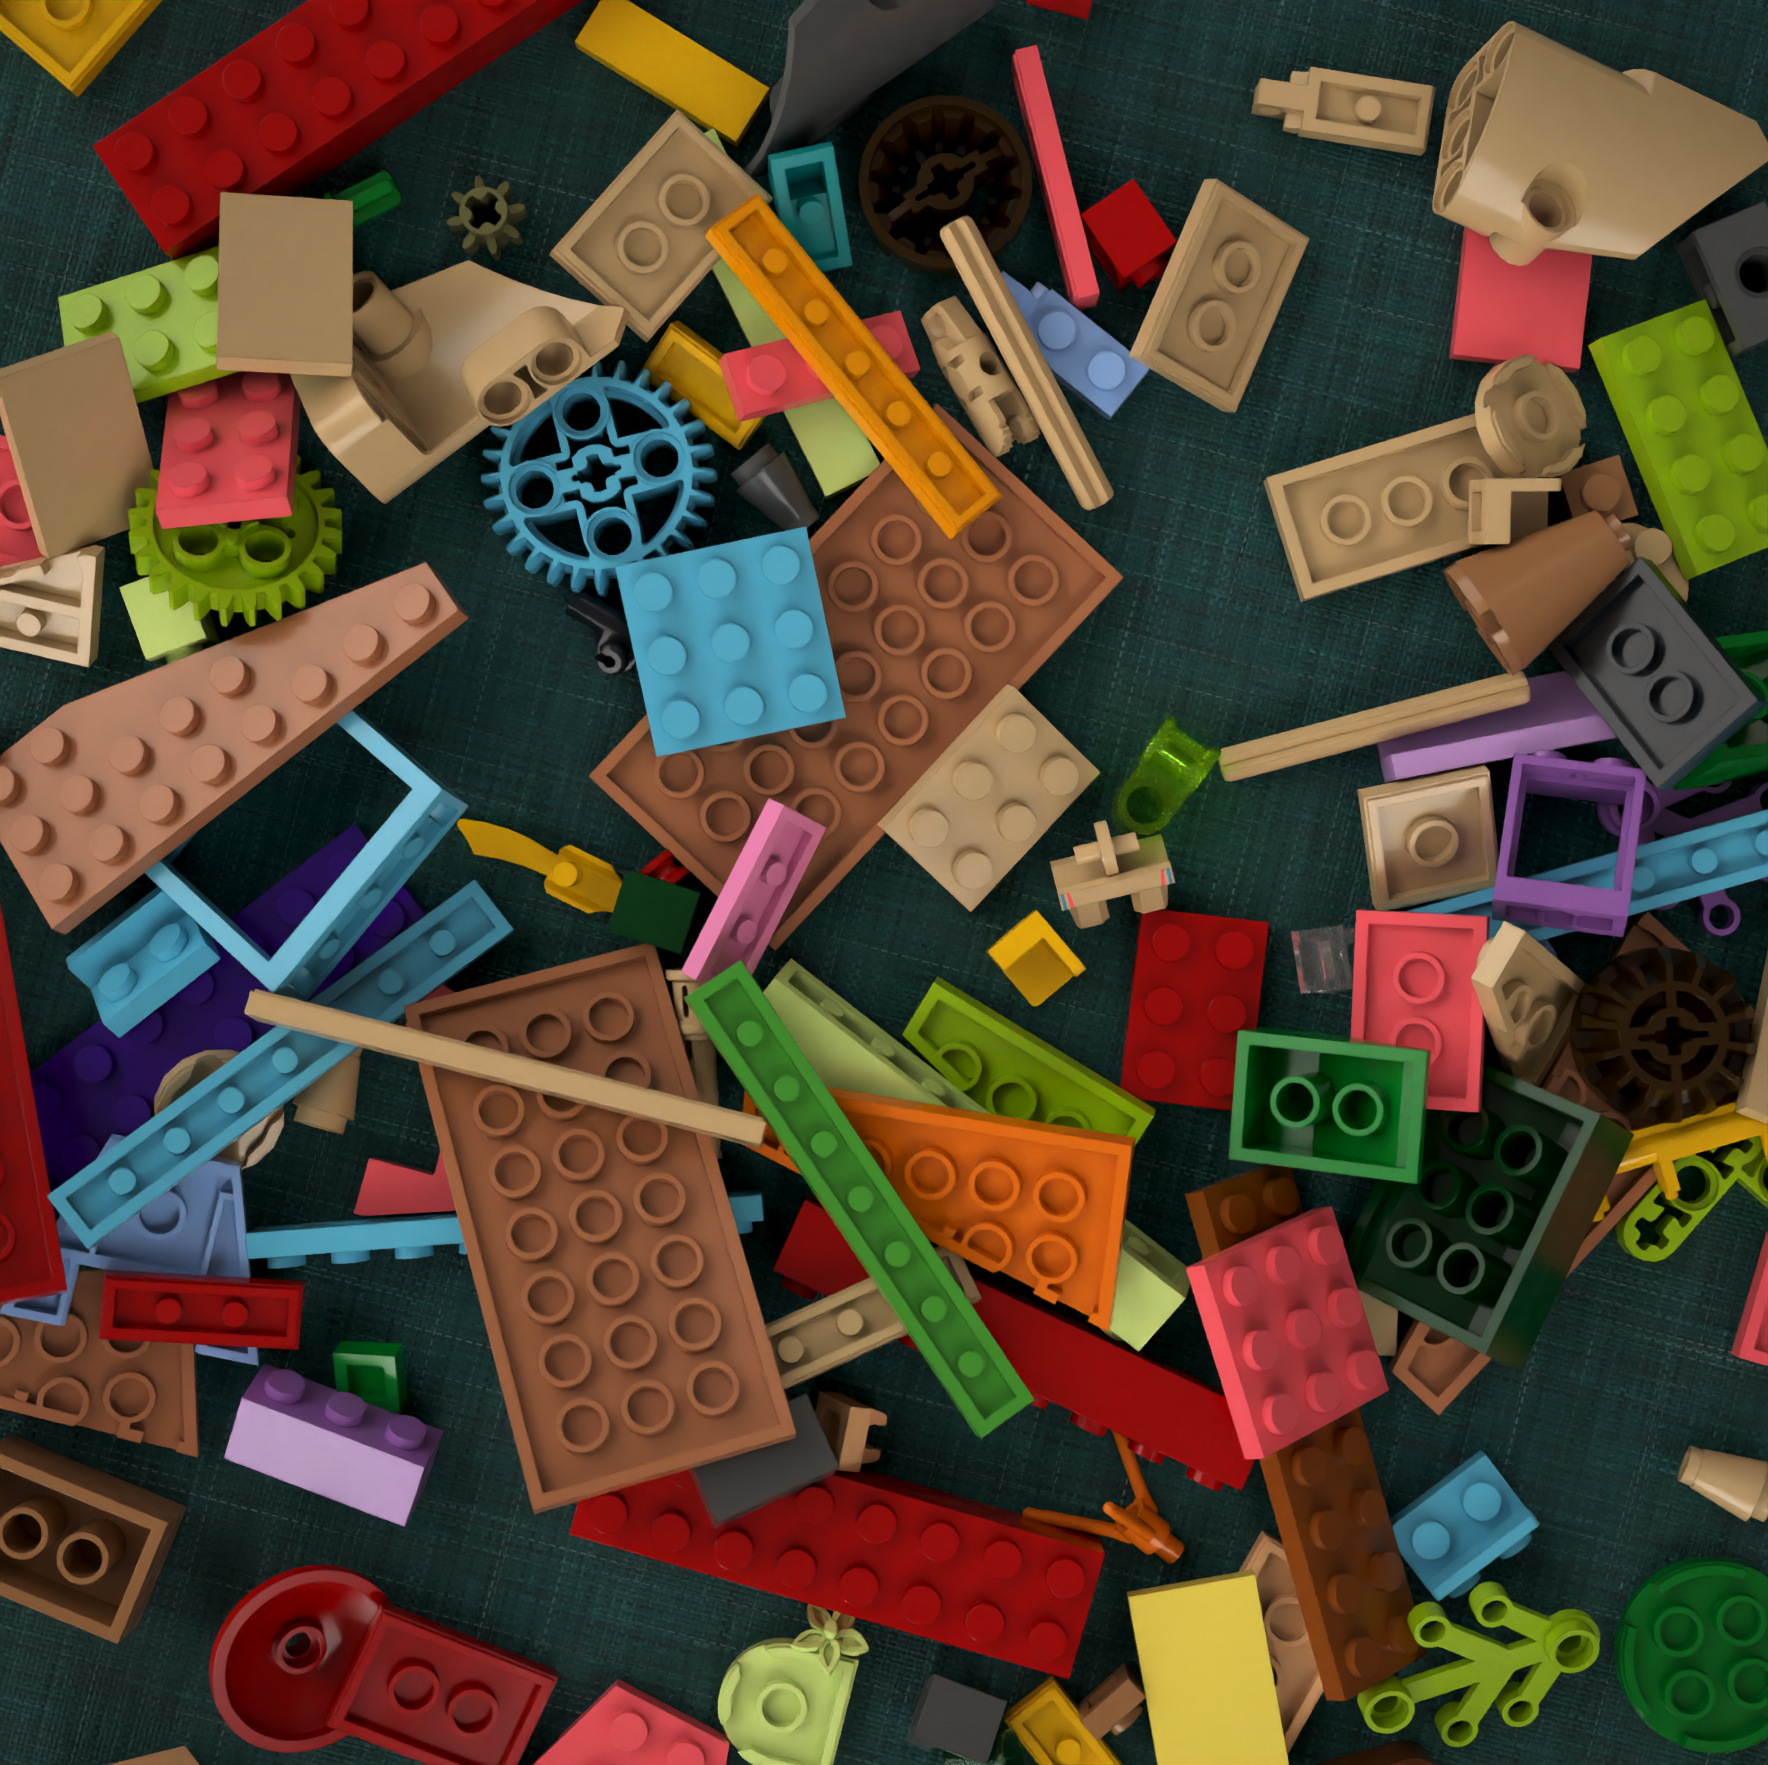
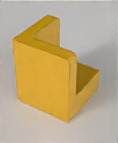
(1035, 958)

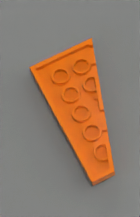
(1002, 1191)

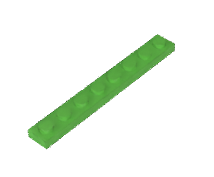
(859, 1199)

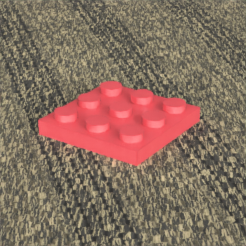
(1287, 1331)

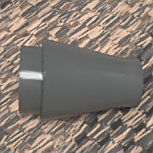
(774, 489)

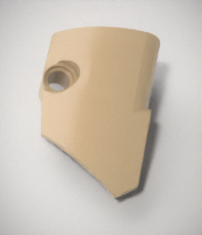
(1581, 155)
(447, 364)

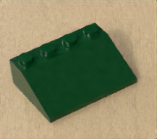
(1493, 1216)

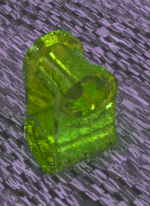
(1169, 771)

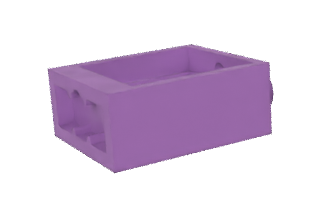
(1560, 903)

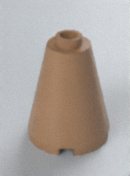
(1538, 583)

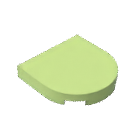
(783, 1704)

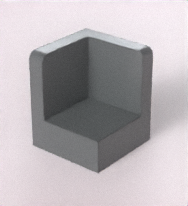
(955, 1719)

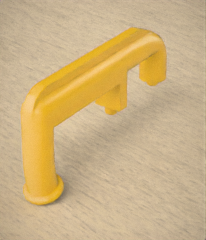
(1666, 1142)

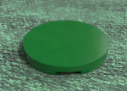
(1698, 1654)

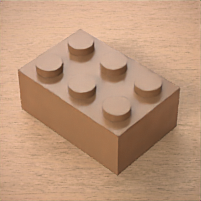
(79, 1540)

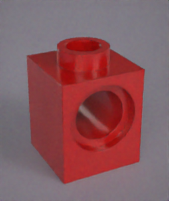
(1128, 237)

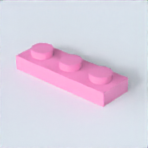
(755, 892)

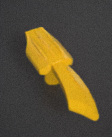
(571, 874)

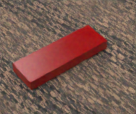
(201, 1309)

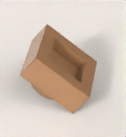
(1598, 487)
(1112, 1704)

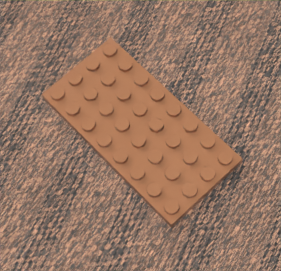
(918, 648)
(600, 1237)

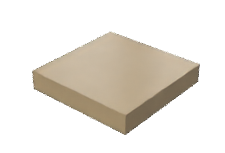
(1429, 837)

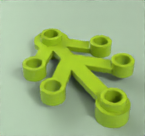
(1554, 1645)

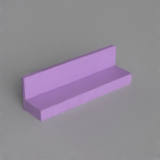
(1552, 720)

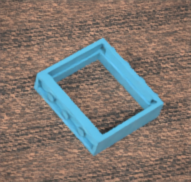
(358, 892)

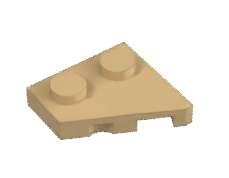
(54, 605)

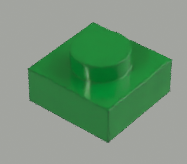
(372, 1372)

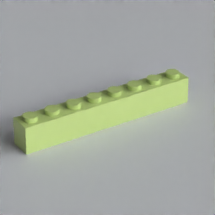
(863, 1058)

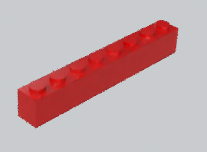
(1058, 1362)

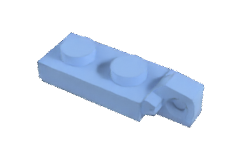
(1078, 349)

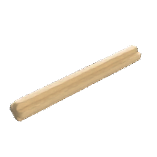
(1026, 362)
(1374, 726)

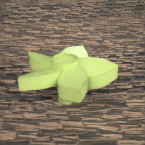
(830, 1637)

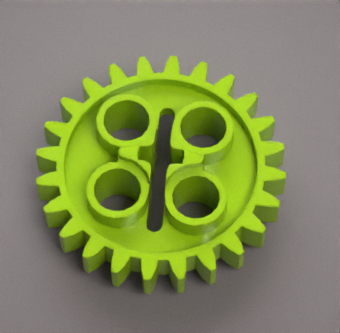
(230, 571)

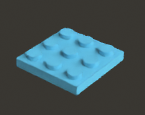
(730, 641)

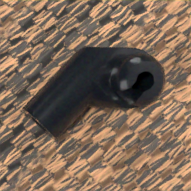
(609, 628)

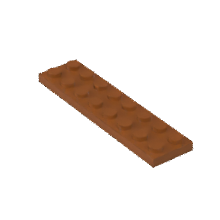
(1323, 1487)

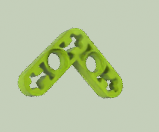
(1741, 1165)

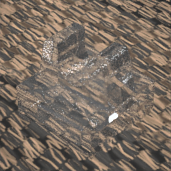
(1323, 958)

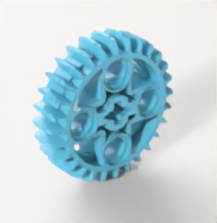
(570, 470)

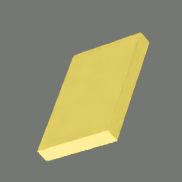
(1208, 1672)

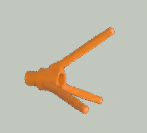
(1134, 1524)

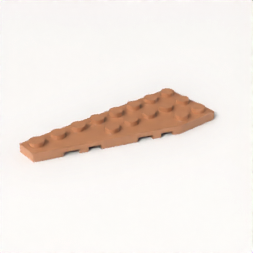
(161, 755)

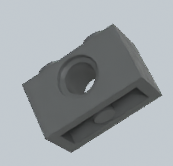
(1713, 265)

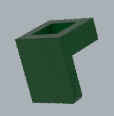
(656, 911)

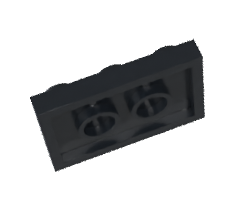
(1656, 674)

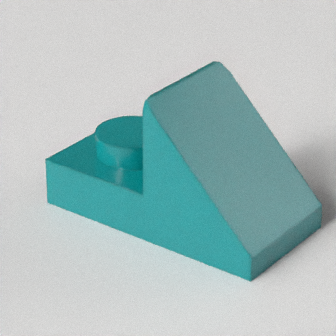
(810, 202)

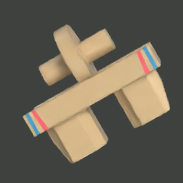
(1112, 870)

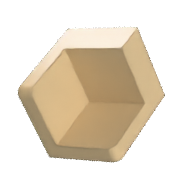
(1508, 508)

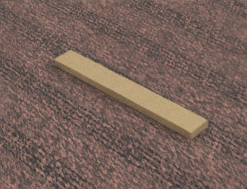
(506, 1068)

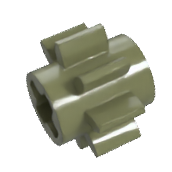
(487, 200)

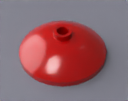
(282, 1692)

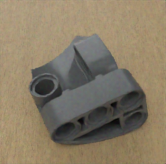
(843, 56)

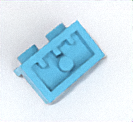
(142, 960)
(1462, 1527)

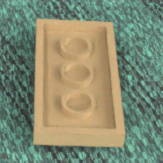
(1379, 507)

